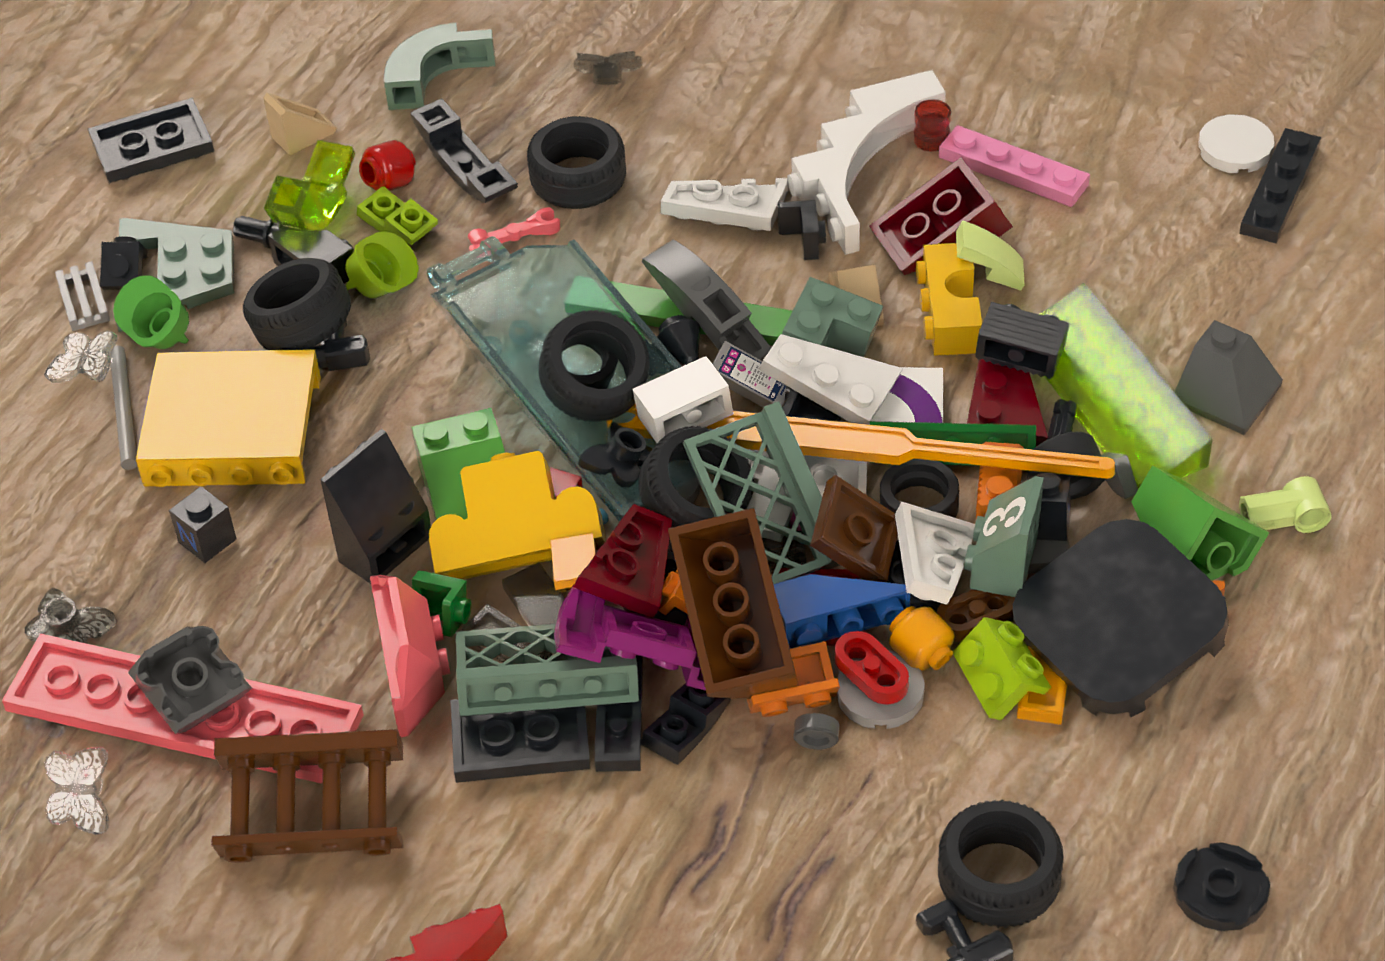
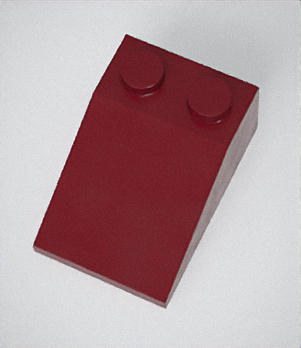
(935, 214)

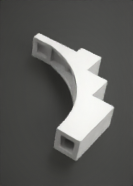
(871, 122)

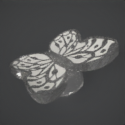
(83, 357)
(77, 789)

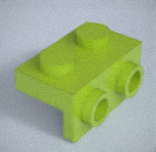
(999, 666)

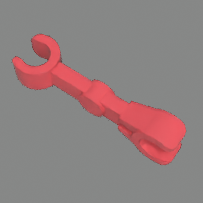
(538, 224)

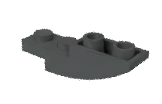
(705, 298)

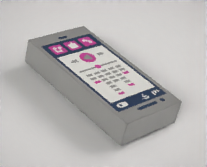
(744, 377)

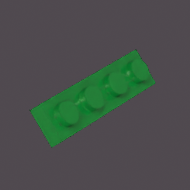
(969, 433)

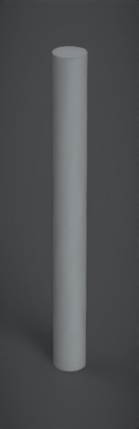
(123, 409)

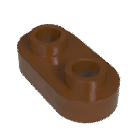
(971, 607)

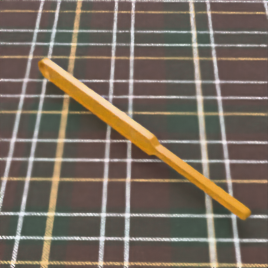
(899, 445)

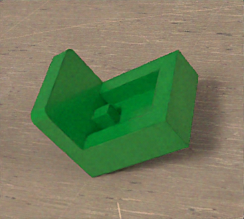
(445, 598)

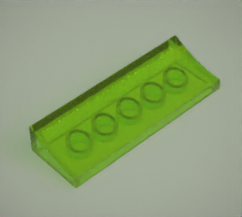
(1122, 395)

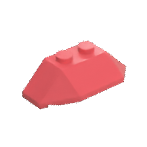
(409, 650)

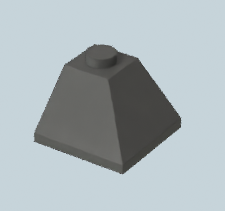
(1228, 378)

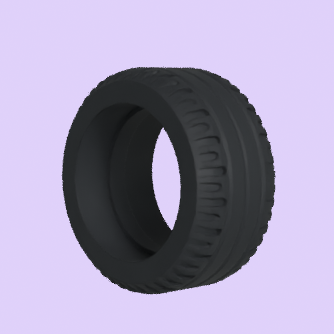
(582, 185)
(297, 305)
(601, 330)
(658, 491)
(1000, 824)

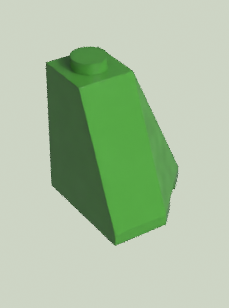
(1198, 525)

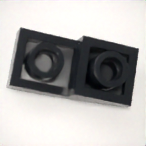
(684, 723)

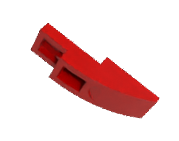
(464, 939)

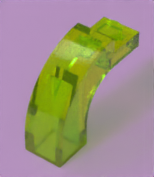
(319, 195)

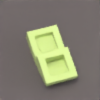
(986, 249)

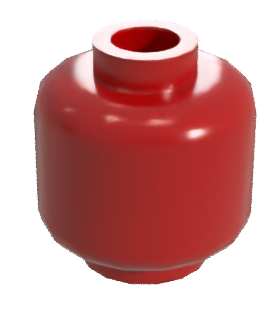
(387, 165)

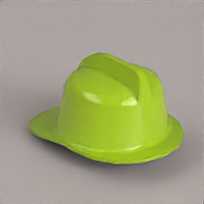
(381, 265)

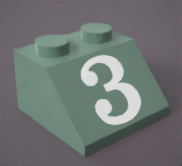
(1006, 540)

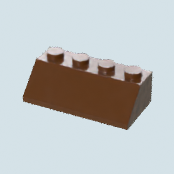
(732, 606)

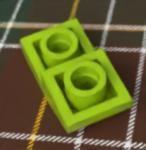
(390, 214)

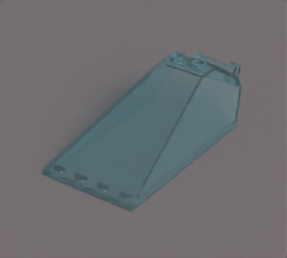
(504, 321)

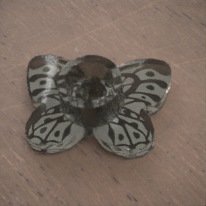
(607, 69)
(62, 619)

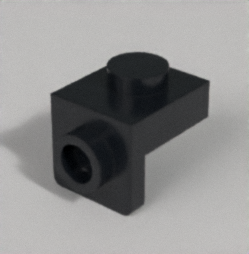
(802, 219)
(121, 262)

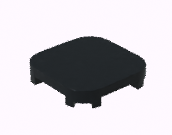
(1121, 616)

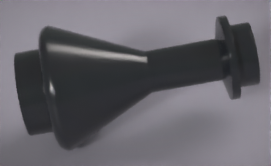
(681, 338)

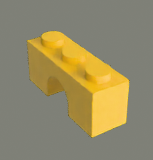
(952, 315)

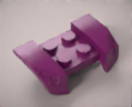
(588, 626)

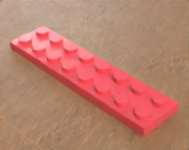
(94, 692)

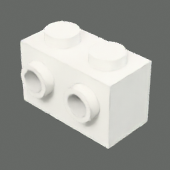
(683, 398)

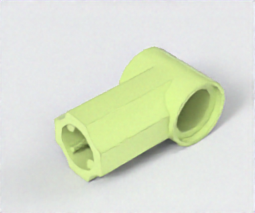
(1295, 505)

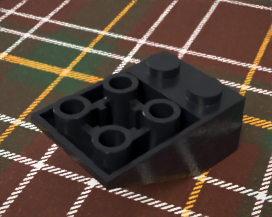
(374, 509)

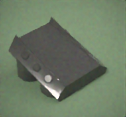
(189, 677)

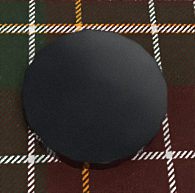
(1221, 887)

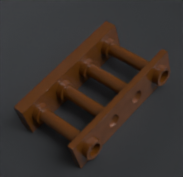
(286, 756)

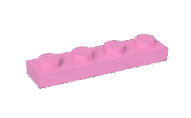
(1015, 166)

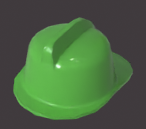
(151, 313)

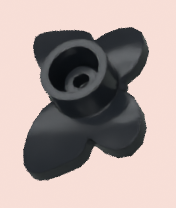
(619, 456)

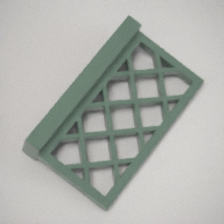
(793, 476)
(532, 682)

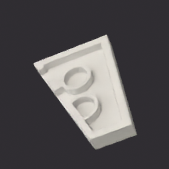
(735, 205)

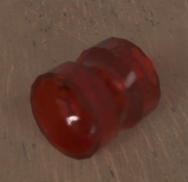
(932, 124)

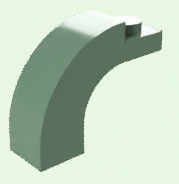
(430, 54)

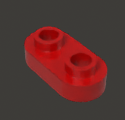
(876, 669)

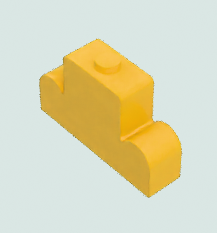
(510, 518)

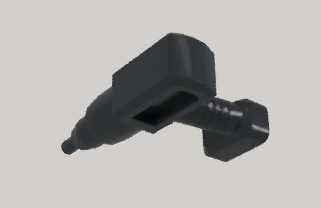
(342, 352)
(945, 917)

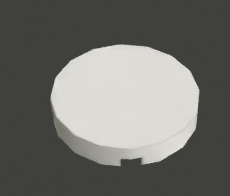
(1236, 143)

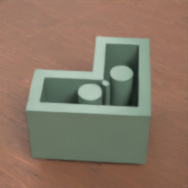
(833, 318)

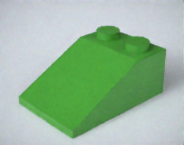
(449, 446)

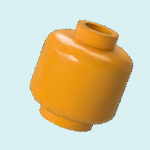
(921, 638)

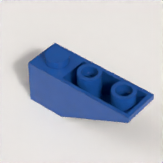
(828, 607)

